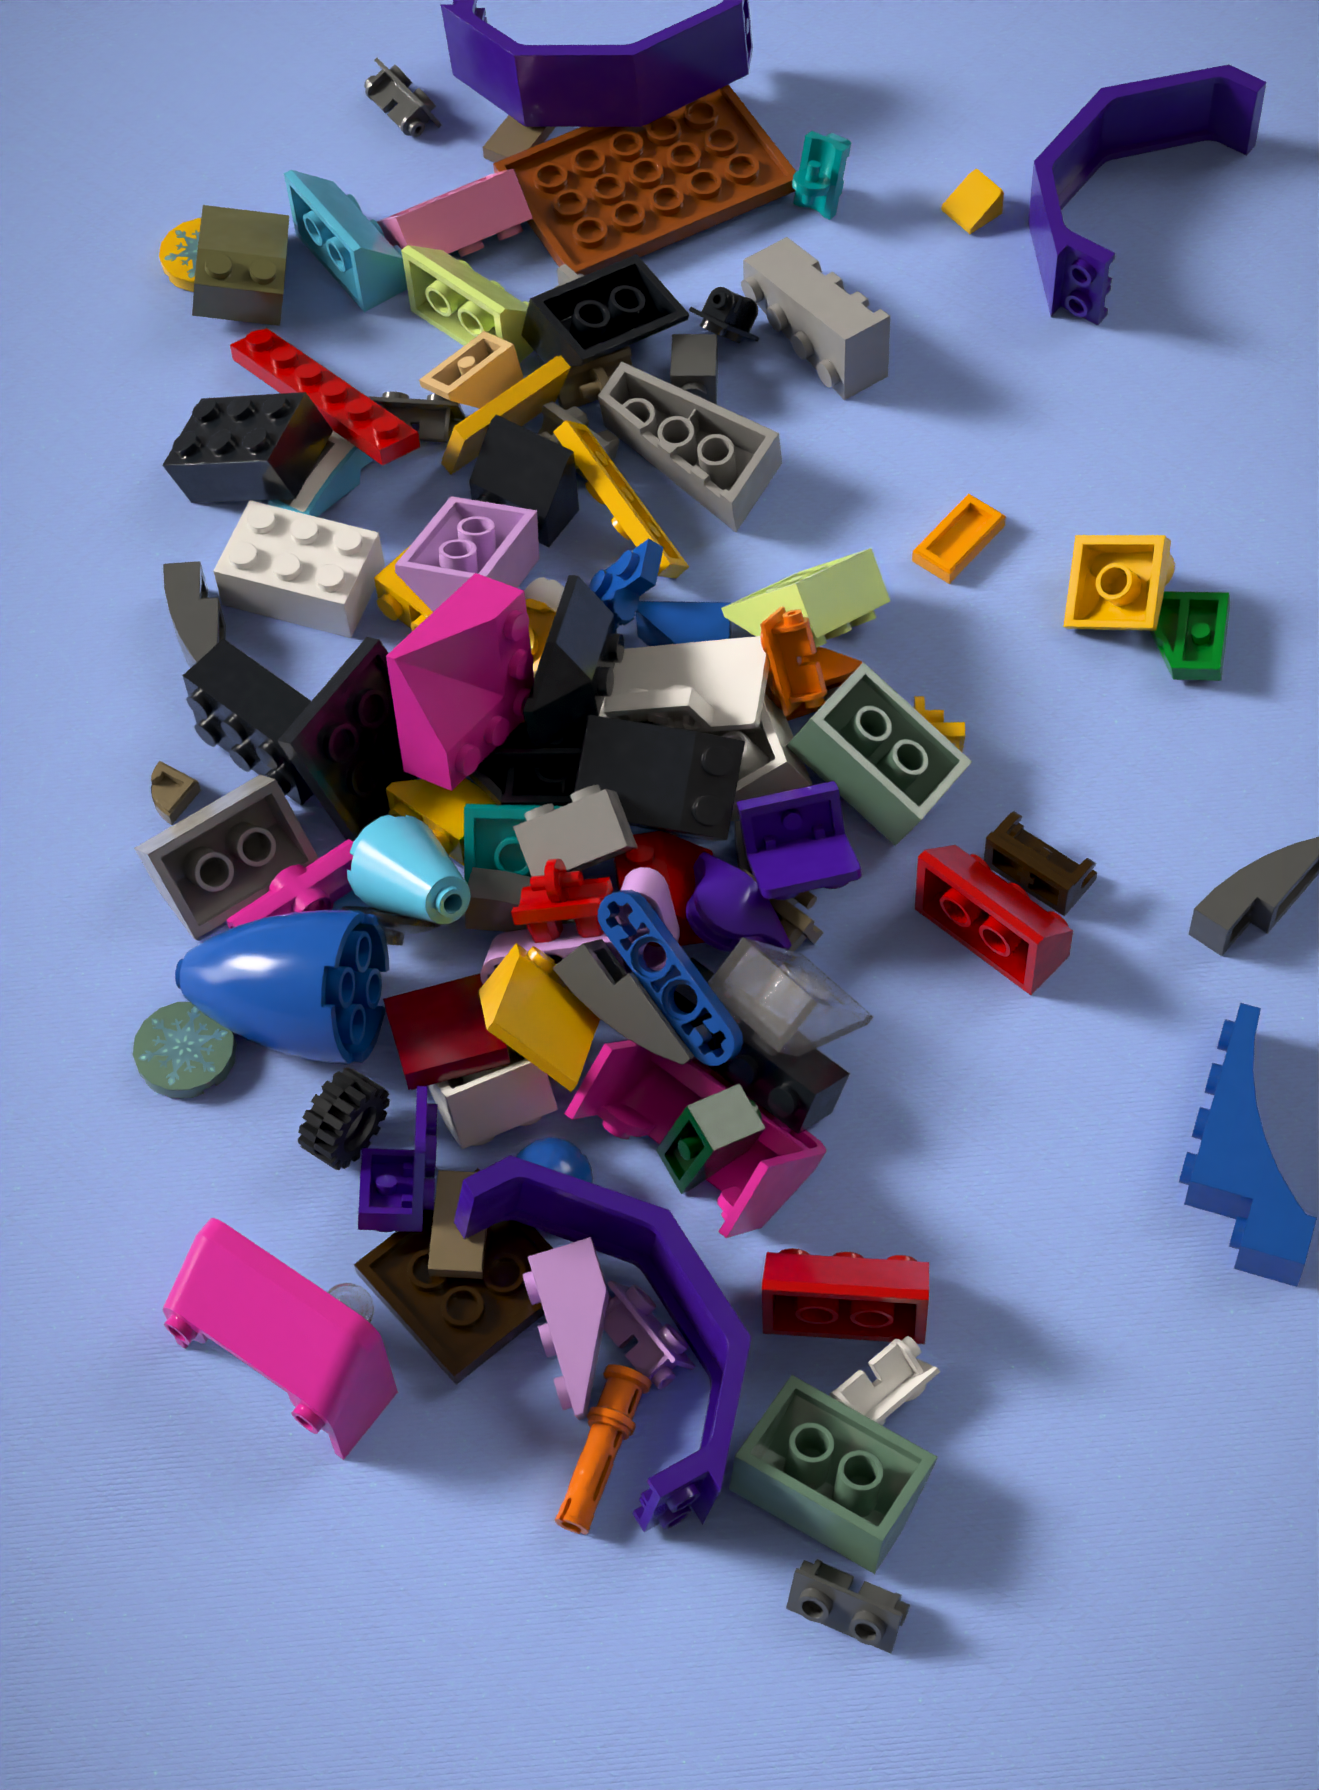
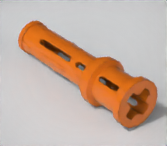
(609, 1425)

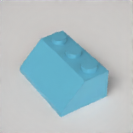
(345, 240)

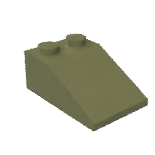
(240, 265)

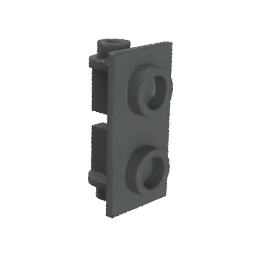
(391, 87)
(433, 415)
(824, 1597)

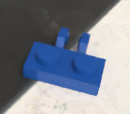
(627, 580)

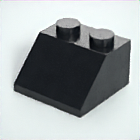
(527, 473)

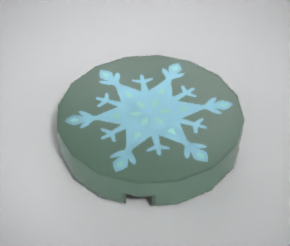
(183, 1051)

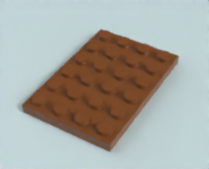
(641, 188)

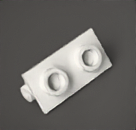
(898, 1381)

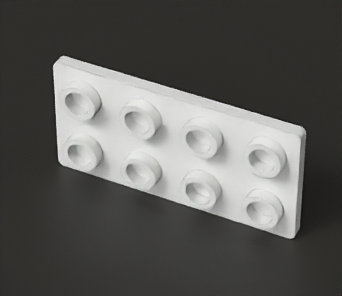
(691, 685)

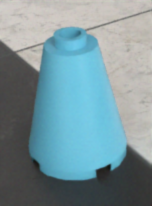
(407, 871)

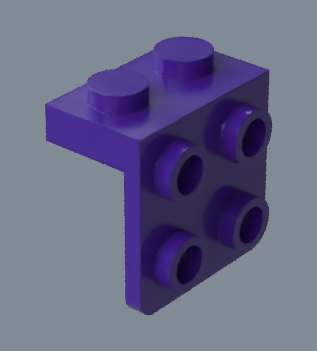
(797, 841)
(400, 1181)

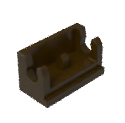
(1037, 865)

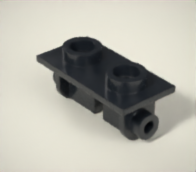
(728, 314)

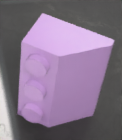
(469, 540)

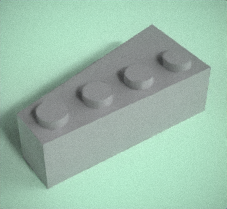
(819, 317)
(693, 442)

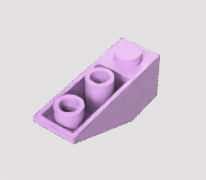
(575, 1306)

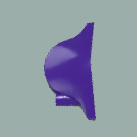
(731, 907)

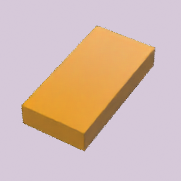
(958, 538)

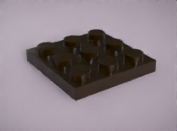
(451, 1317)

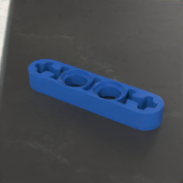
(676, 971)

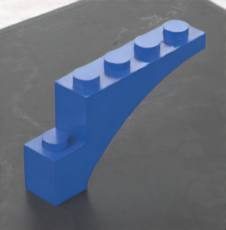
(1237, 1169)

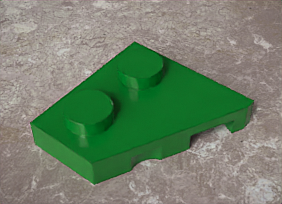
(1193, 634)

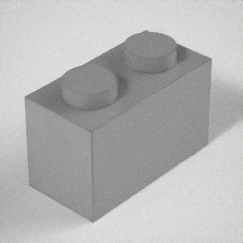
(578, 833)

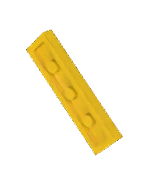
(610, 488)

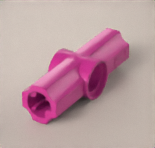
(302, 888)

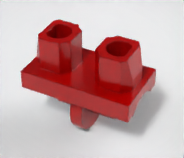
(560, 897)

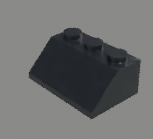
(600, 313)

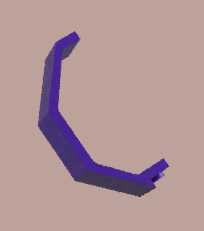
(600, 82)
(1121, 123)
(659, 1248)

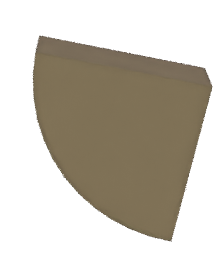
(172, 791)

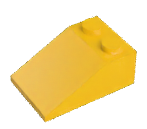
(538, 1014)

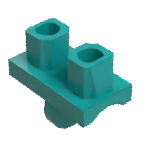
(821, 173)

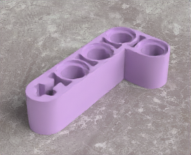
(642, 880)

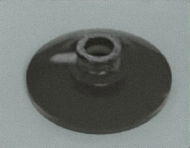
(396, 925)

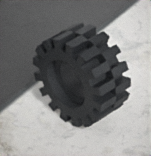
(343, 1118)

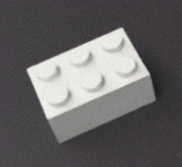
(299, 568)

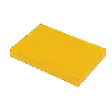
(516, 404)

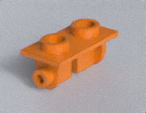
(785, 639)

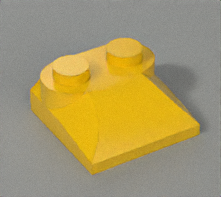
(1118, 581)

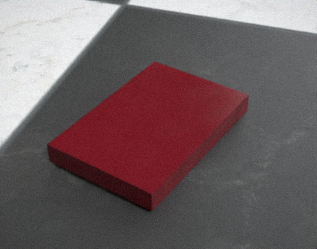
(443, 1032)

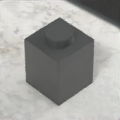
(695, 364)

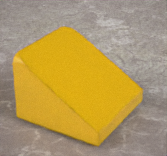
(974, 202)

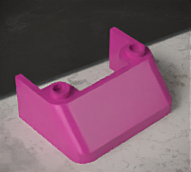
(645, 1096)
(283, 1330)

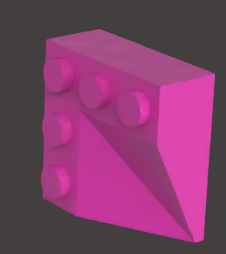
(462, 680)

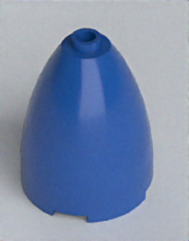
(294, 982)

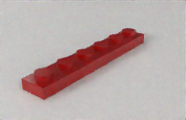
(342, 406)

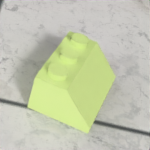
(461, 300)
(829, 594)

